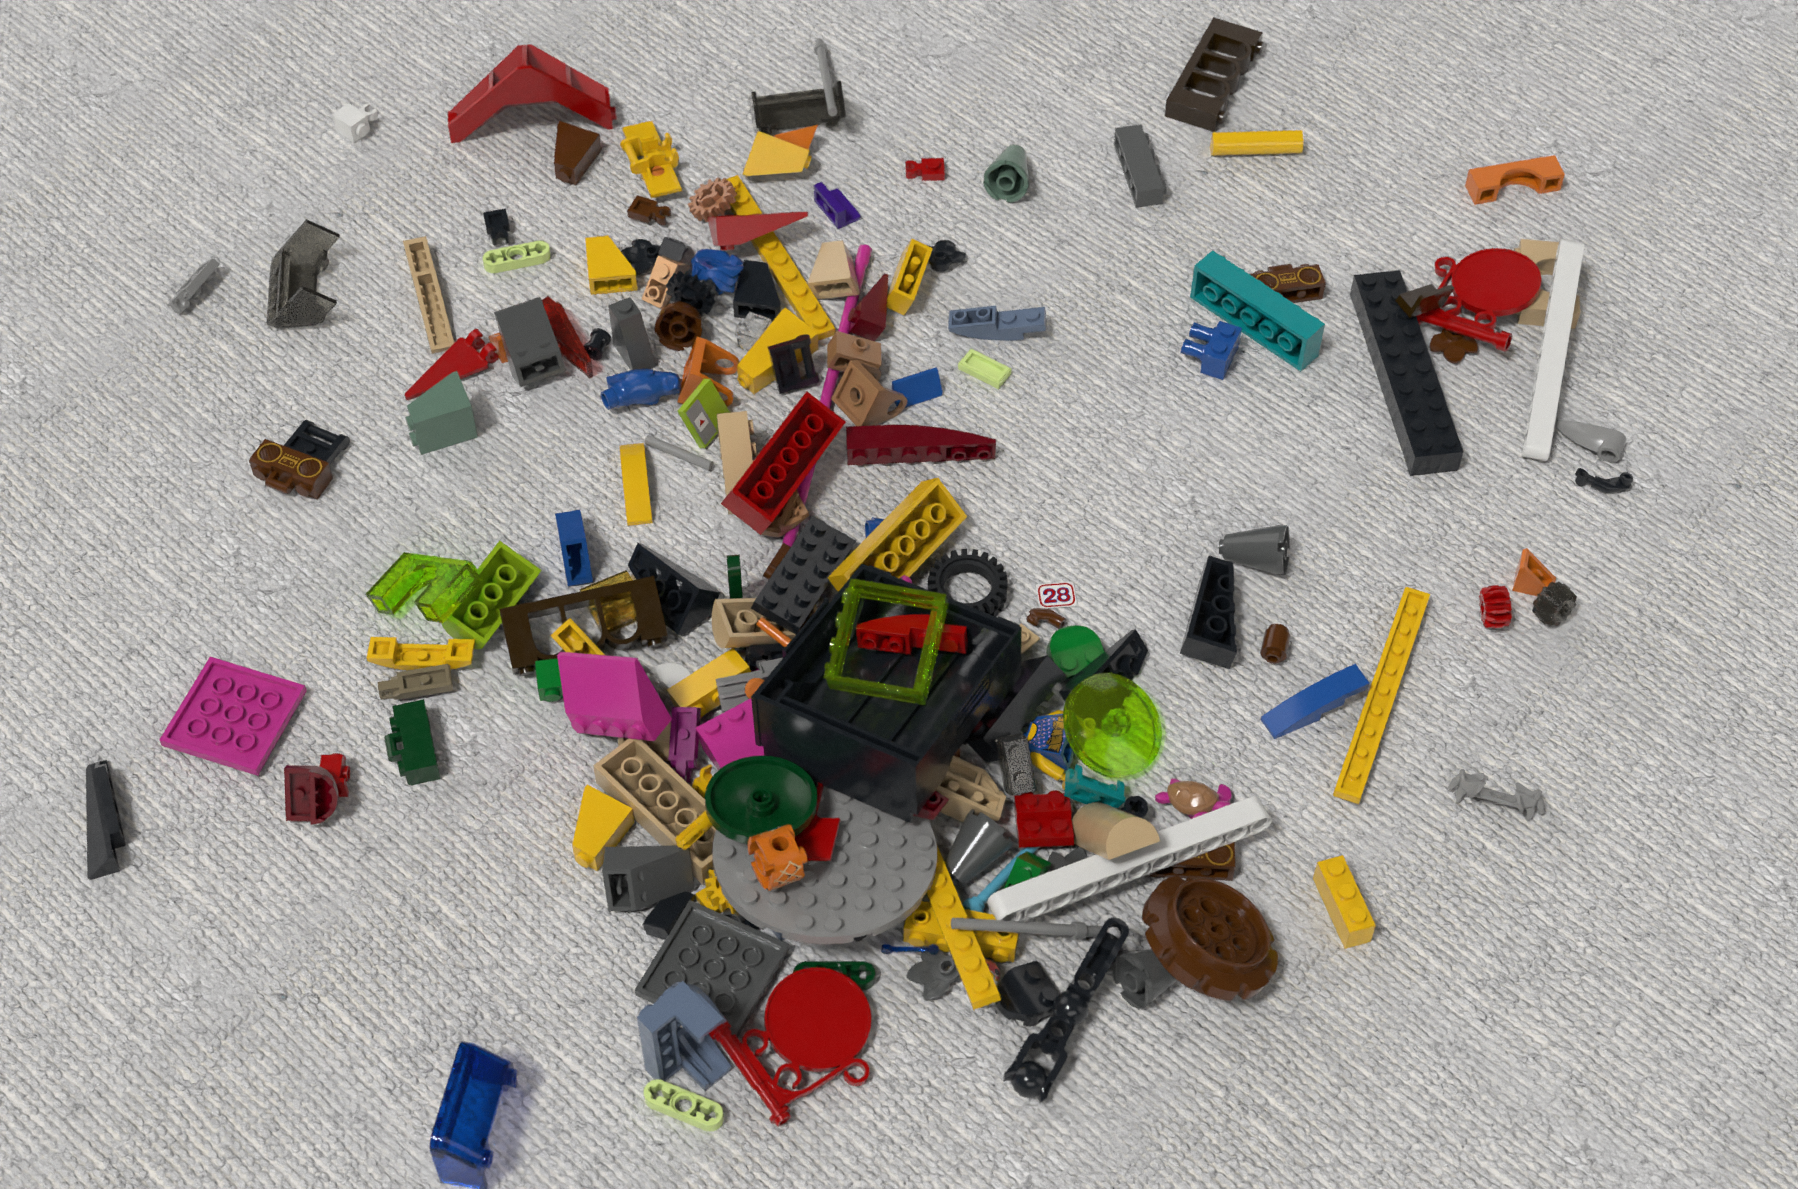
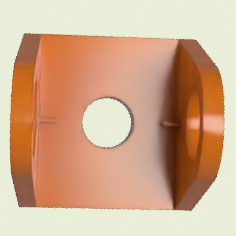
(703, 360)

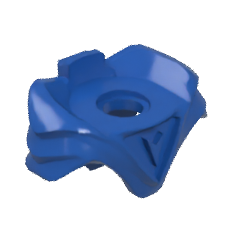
(718, 267)

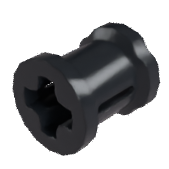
(597, 344)
(1136, 804)

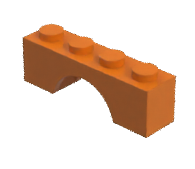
(1540, 174)

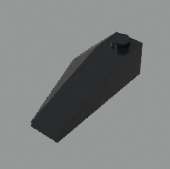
(682, 595)

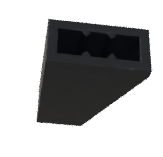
(756, 292)

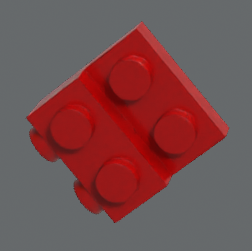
(1043, 819)

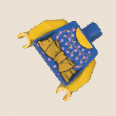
(1049, 745)

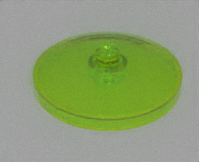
(1112, 725)

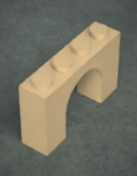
(1543, 255)

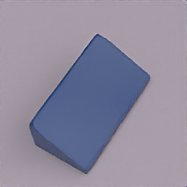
(919, 387)

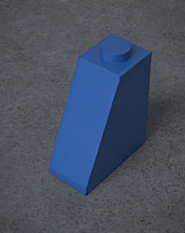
(574, 547)

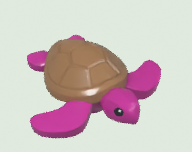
(1194, 797)

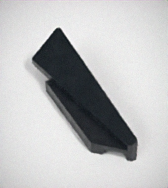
(103, 822)

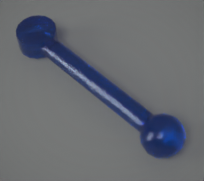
(933, 949)

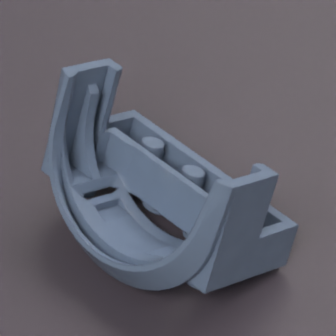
(670, 1047)

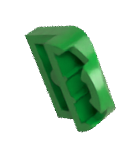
(1074, 648)

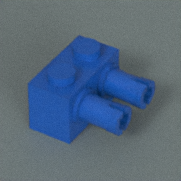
(1219, 352)

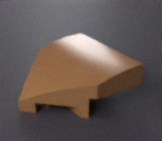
(789, 517)

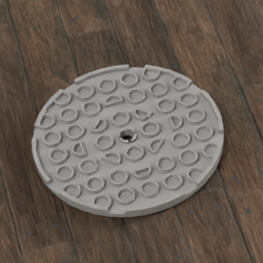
(868, 887)

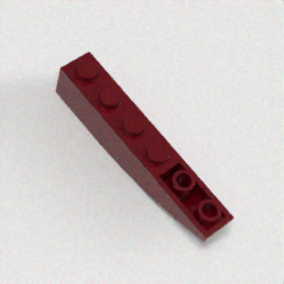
(914, 444)

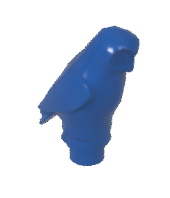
(639, 387)

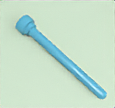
(977, 903)

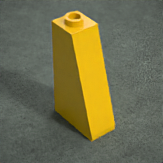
(756, 368)

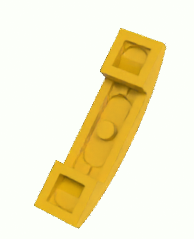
(635, 484)
(395, 655)

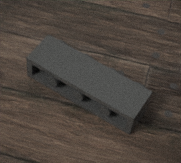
(1139, 166)

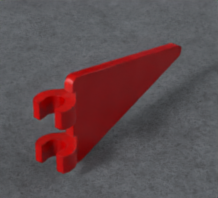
(459, 357)

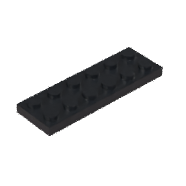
(803, 575)

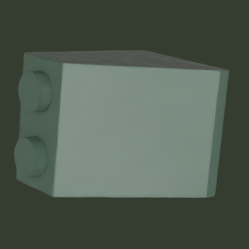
(441, 416)

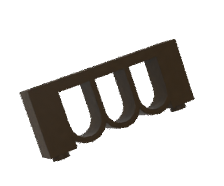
(1204, 110)
(646, 607)

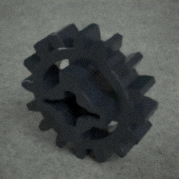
(691, 291)

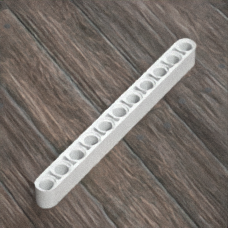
(1553, 350)
(1100, 874)

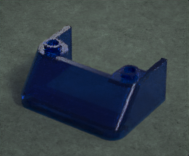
(467, 1115)

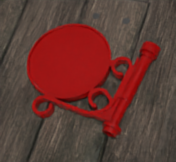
(1488, 284)
(814, 1024)

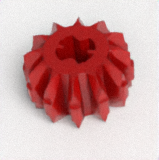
(1495, 606)

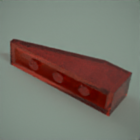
(567, 338)

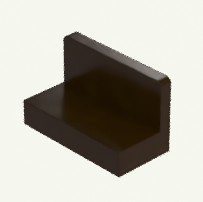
(1423, 299)

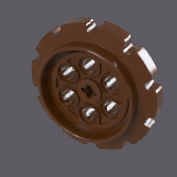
(1210, 937)

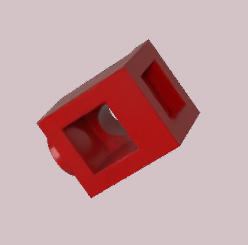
(337, 767)

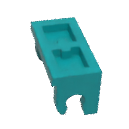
(1090, 790)

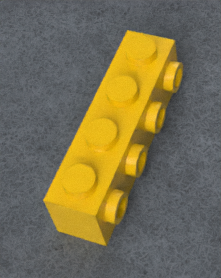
(923, 930)

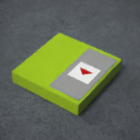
(701, 412)

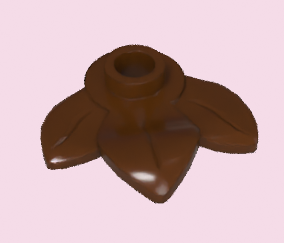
(1453, 345)

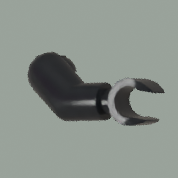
(1607, 486)

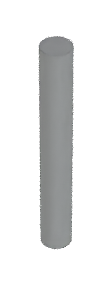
(679, 452)

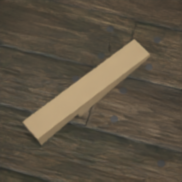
(428, 294)

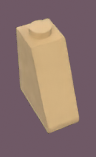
(833, 272)

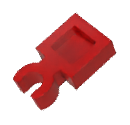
(930, 169)

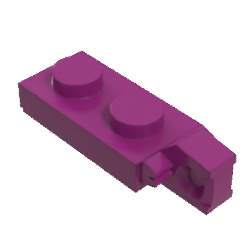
(684, 740)

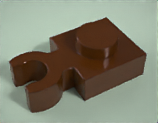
(647, 209)

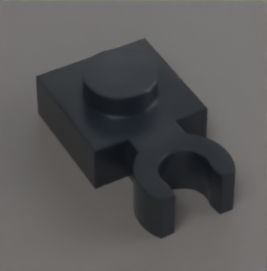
(497, 225)

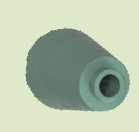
(1008, 175)

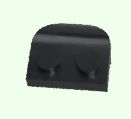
(1026, 994)

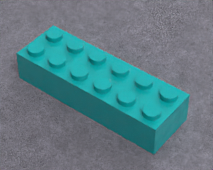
(1257, 309)

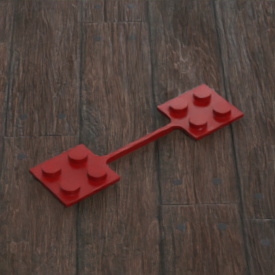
(820, 836)

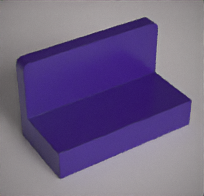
(835, 206)

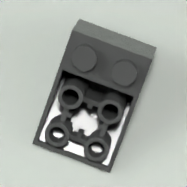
(529, 342)
(645, 875)

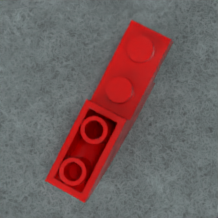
(904, 632)

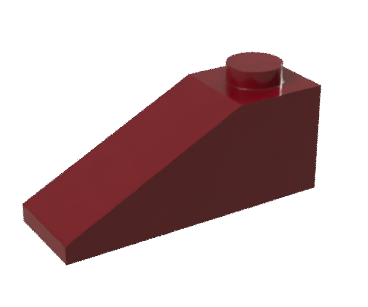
(870, 314)

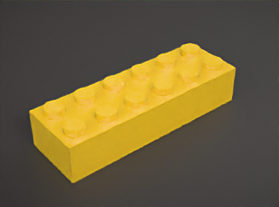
(906, 534)

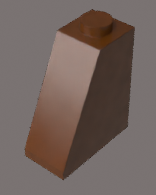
(574, 152)

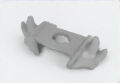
(1474, 787)

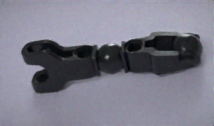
(1069, 1010)

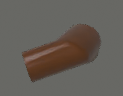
(1047, 615)

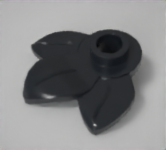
(641, 255)
(943, 255)

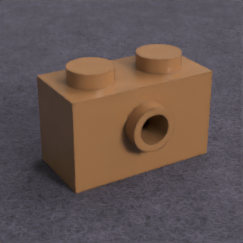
(848, 347)

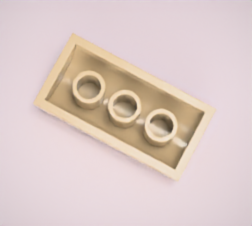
(736, 624)
(1111, 831)

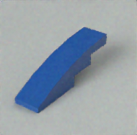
(1314, 700)

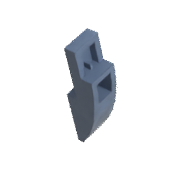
(993, 325)

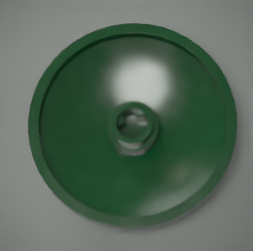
(760, 796)

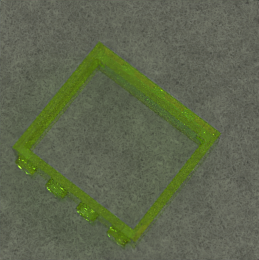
(844, 622)

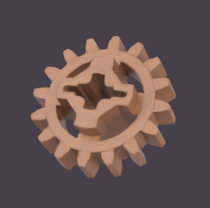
(712, 199)

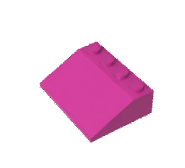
(610, 697)
(730, 736)

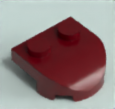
(309, 793)

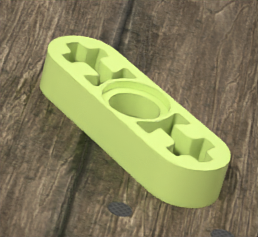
(510, 264)
(678, 1093)

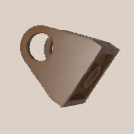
(873, 400)

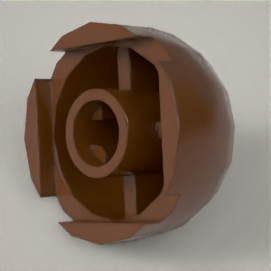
(678, 325)

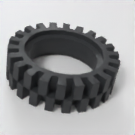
(972, 563)

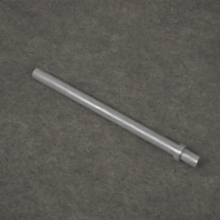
(820, 50)

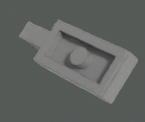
(192, 286)

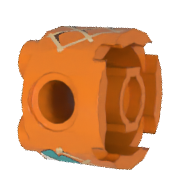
(777, 857)

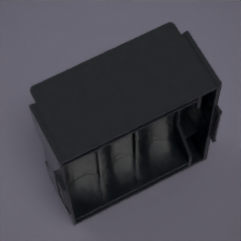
(872, 745)

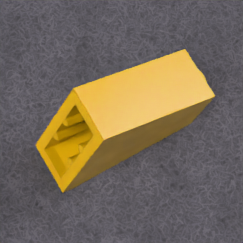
(775, 156)
(608, 267)
(599, 825)

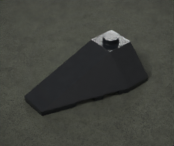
(1122, 658)

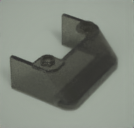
(795, 110)
(294, 278)

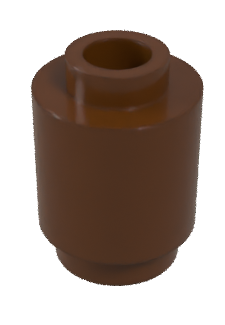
(1275, 643)

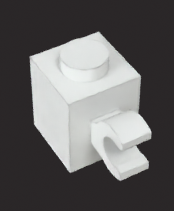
(354, 122)

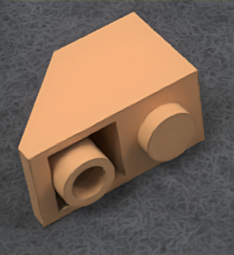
(656, 287)

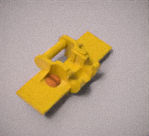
(657, 161)

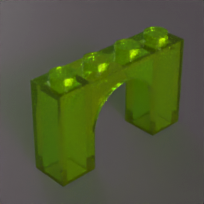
(447, 582)

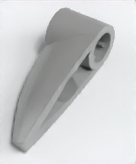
(1603, 440)

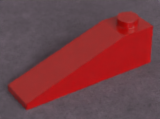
(739, 229)

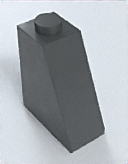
(630, 335)

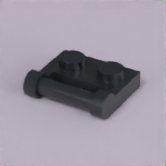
(786, 367)
(314, 447)

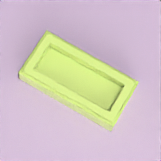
(984, 368)

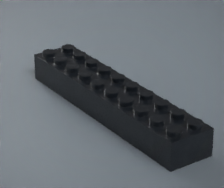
(1406, 375)

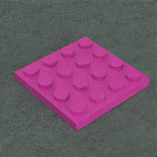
(233, 715)

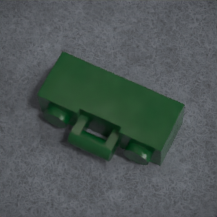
(413, 729)

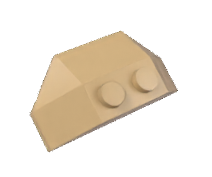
(969, 789)

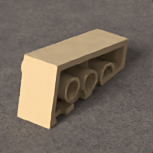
(735, 446)

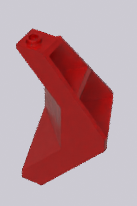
(530, 78)

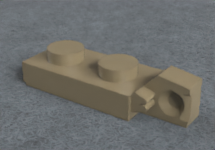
(417, 683)

